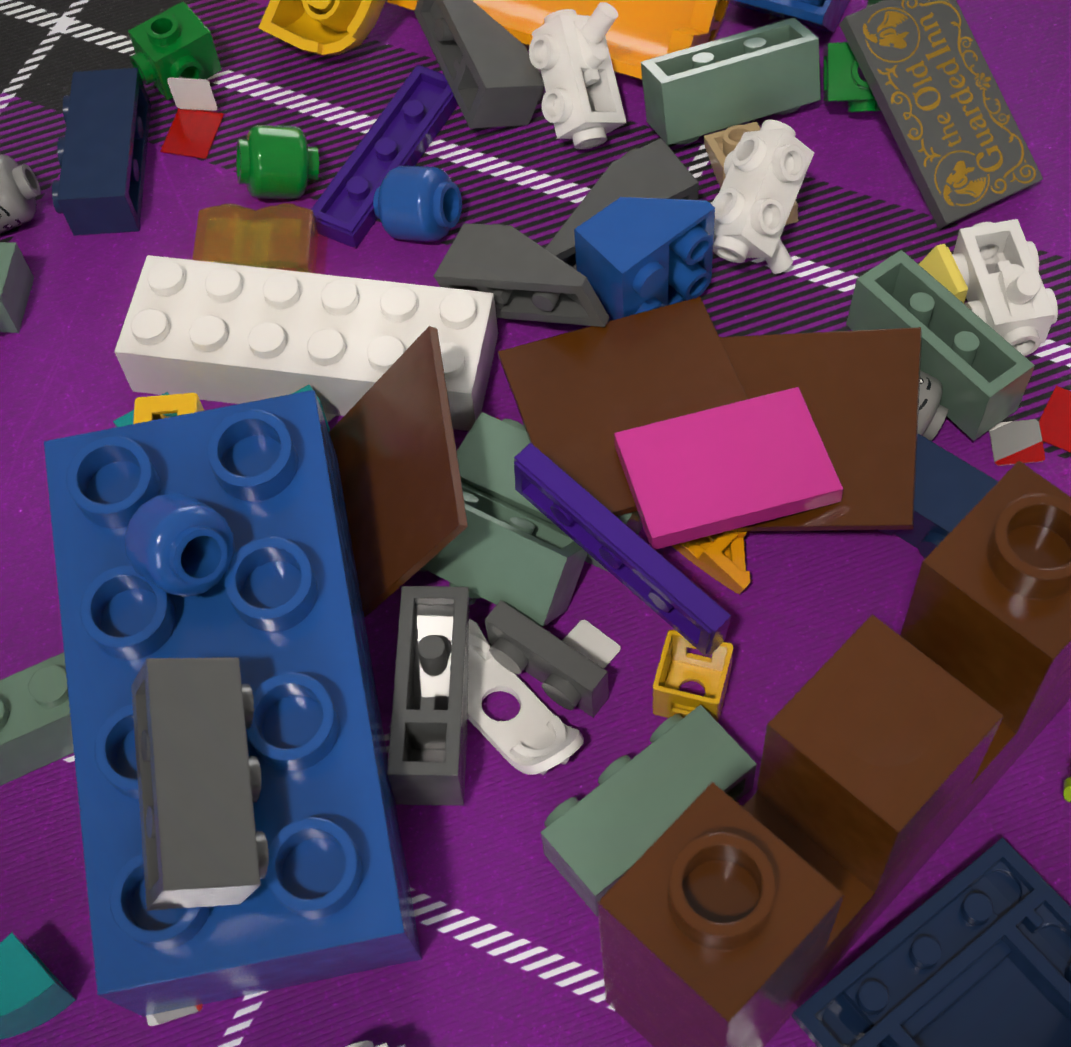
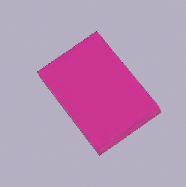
(727, 468)

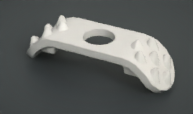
(531, 739)

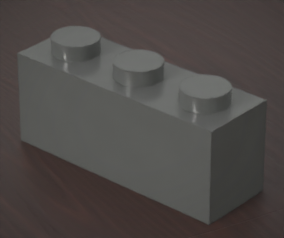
(196, 783)

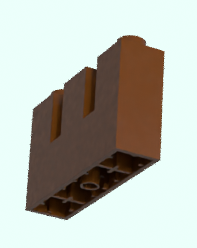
(854, 785)

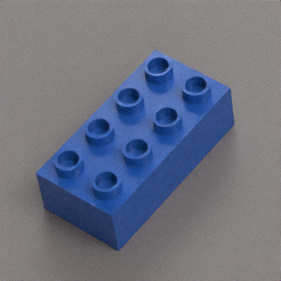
(296, 622)

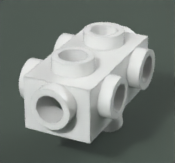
(578, 75)
(759, 195)
(1006, 283)

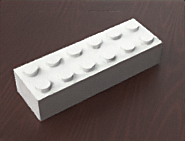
(271, 331)

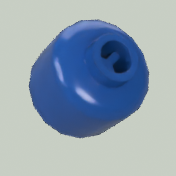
(417, 203)
(179, 544)

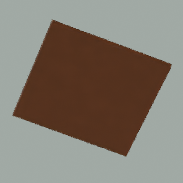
(614, 379)
(865, 408)
(400, 472)

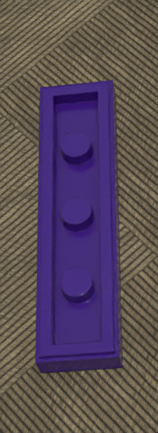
(394, 140)
(620, 550)

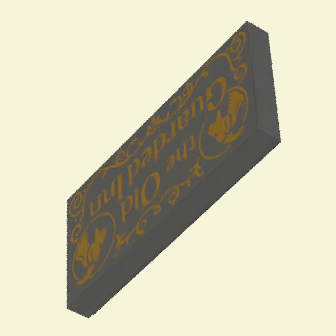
(941, 105)

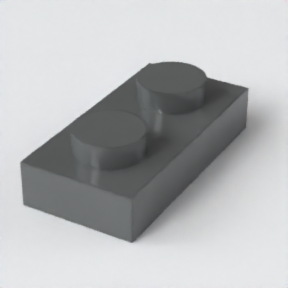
(565, 673)

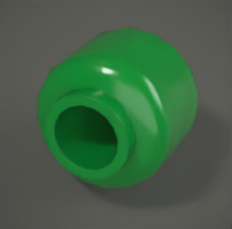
(276, 162)

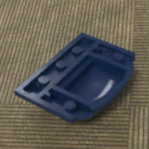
(963, 970)

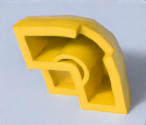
(322, 25)

